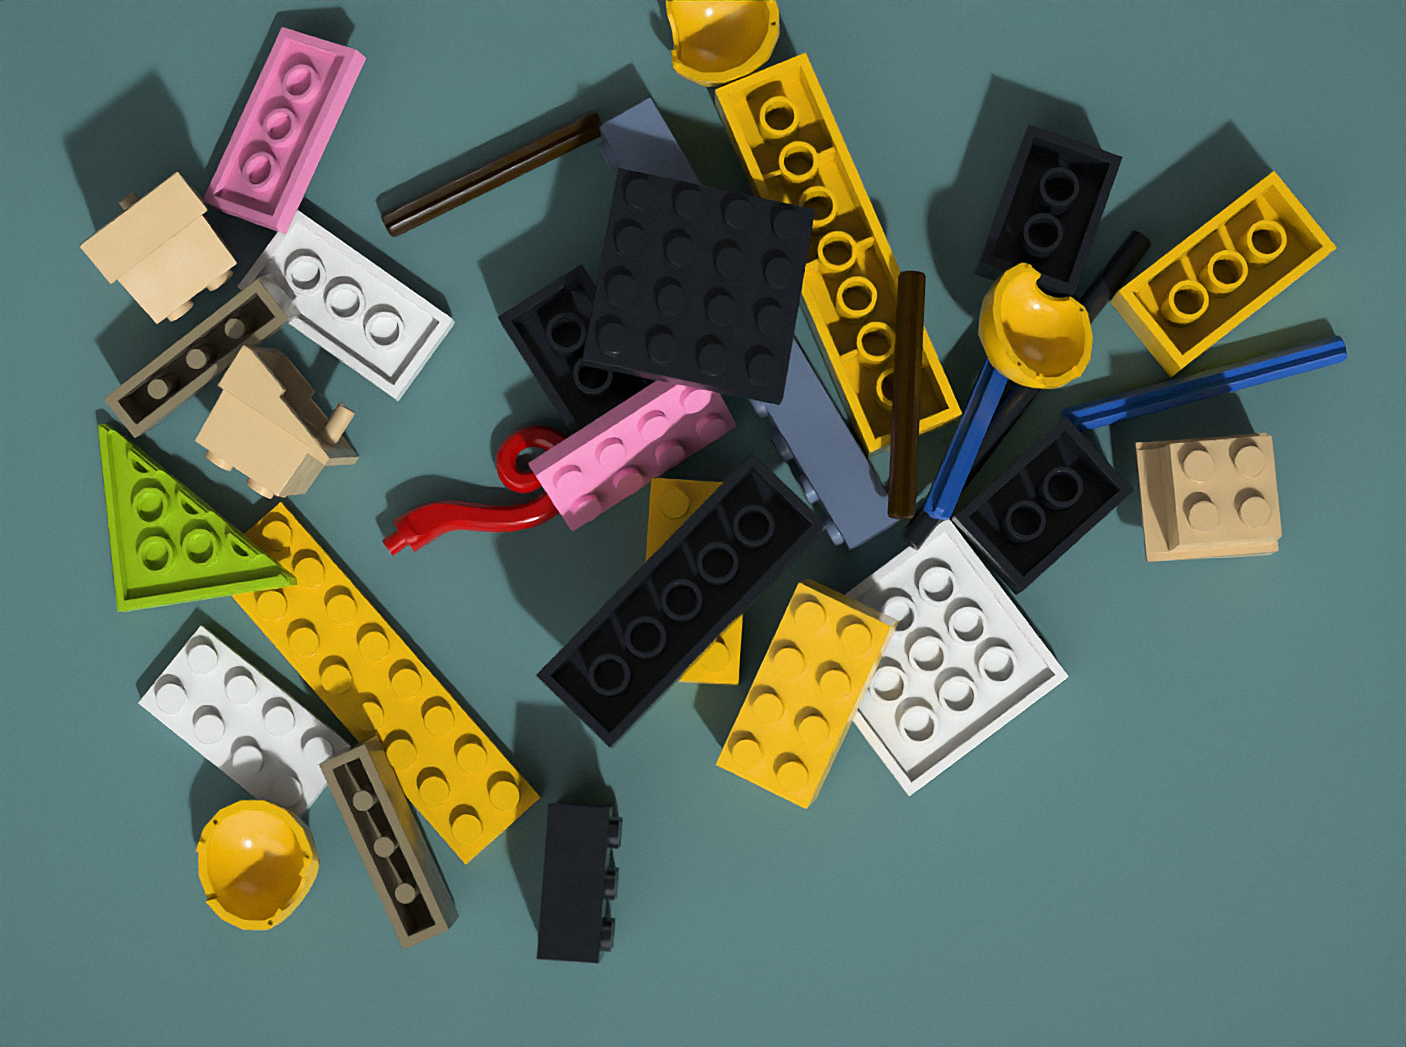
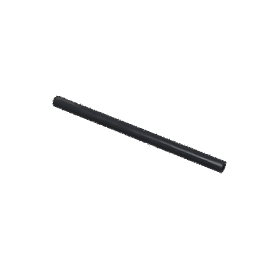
(1021, 396)

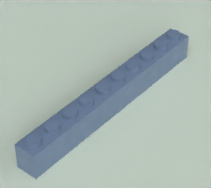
(806, 420)

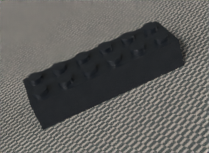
(681, 600)

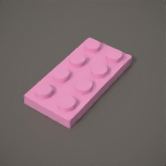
(284, 129)
(629, 448)

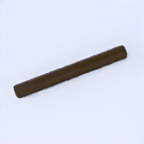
(492, 173)
(906, 395)

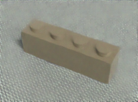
(201, 355)
(389, 842)

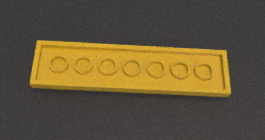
(384, 691)

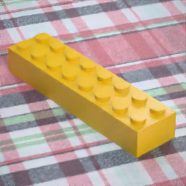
(850, 276)

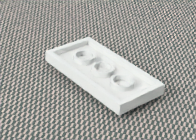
(352, 305)
(244, 722)

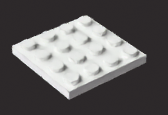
(954, 663)

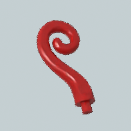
(432, 519)

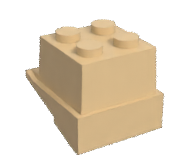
(162, 249)
(273, 426)
(1208, 497)

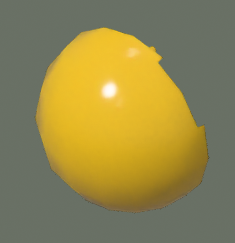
(722, 38)
(1031, 334)
(256, 863)

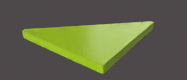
(169, 540)

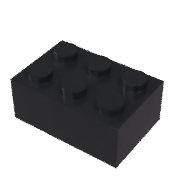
(1049, 210)
(551, 339)
(1041, 506)
(578, 882)

